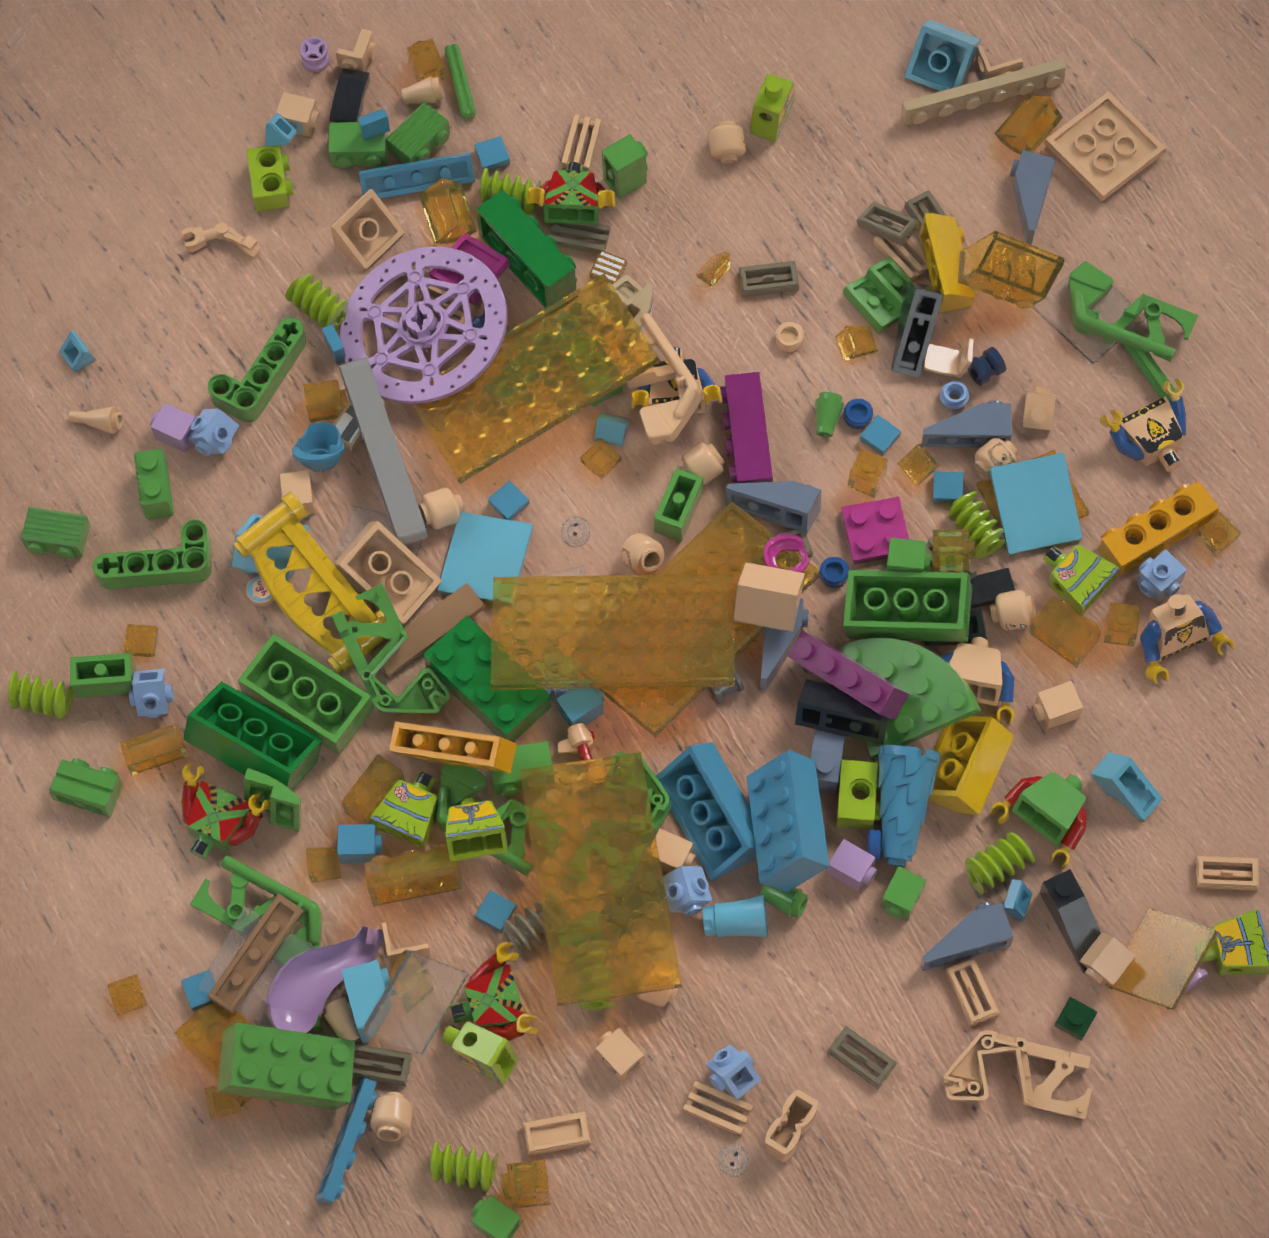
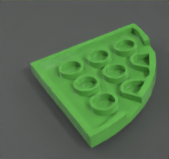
(934, 688)

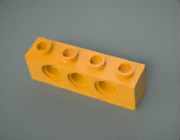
(1191, 498)
(453, 747)

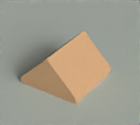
(366, 230)
(768, 597)

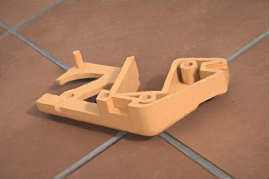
(669, 418)
(967, 1079)

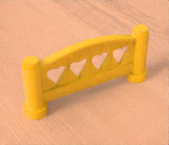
(283, 528)

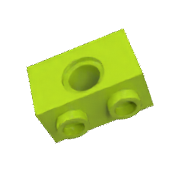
(852, 811)

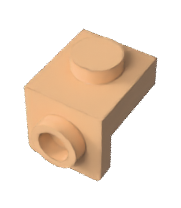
(364, 51)
(1039, 408)

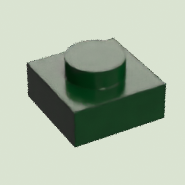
(1075, 1018)

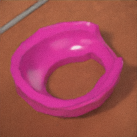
(782, 543)

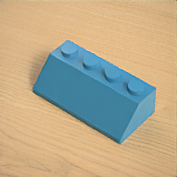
(710, 809)

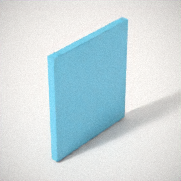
(1035, 503)
(483, 550)

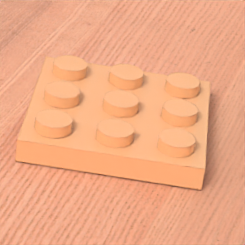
(1105, 146)

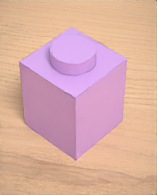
(172, 427)
(852, 865)

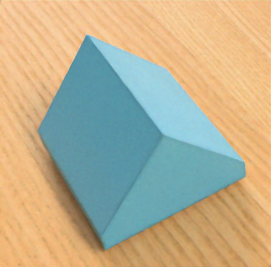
(279, 131)
(76, 352)
(611, 429)

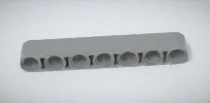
(383, 451)

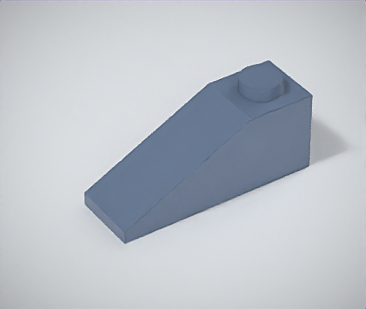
(1030, 188)
(971, 427)
(778, 502)
(778, 645)
(827, 753)
(976, 934)

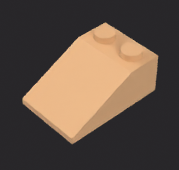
(381, 558)

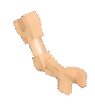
(221, 231)

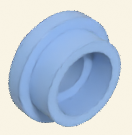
(954, 388)

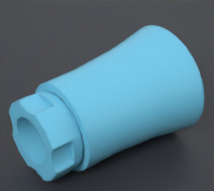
(736, 918)

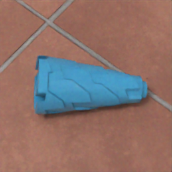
(905, 787)

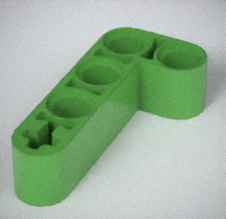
(262, 368)
(154, 560)

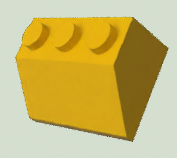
(941, 246)
(969, 763)

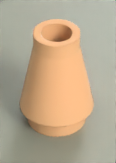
(427, 90)
(341, 1019)

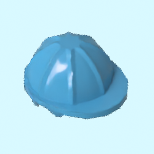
(319, 447)

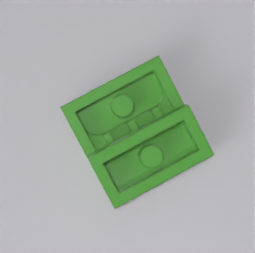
(879, 294)
(284, 803)

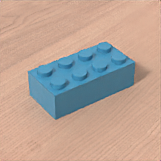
(787, 821)

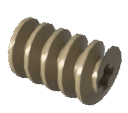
(525, 929)

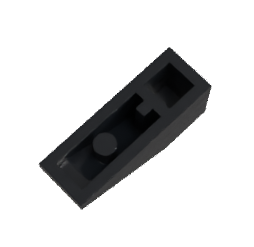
(915, 328)
(834, 711)
(1071, 913)

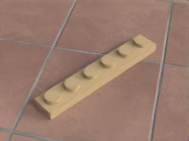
(984, 91)

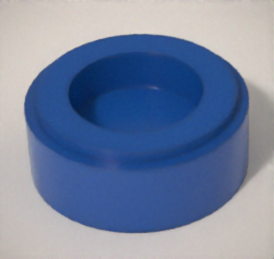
(858, 413)
(834, 572)
(874, 843)

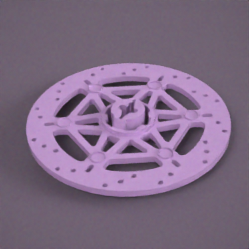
(424, 324)

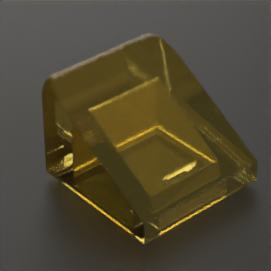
(714, 268)
(855, 342)
(322, 864)

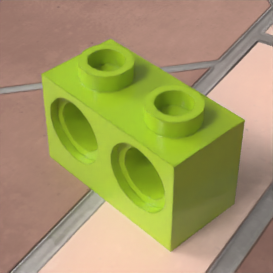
(265, 178)

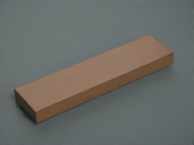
(432, 627)
(255, 954)

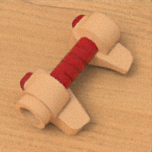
(578, 742)

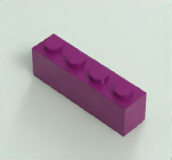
(747, 429)
(848, 675)

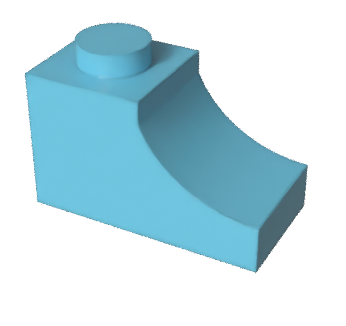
(1126, 783)

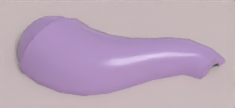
(309, 978)

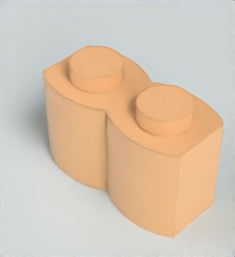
(785, 1132)

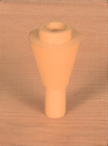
(104, 419)

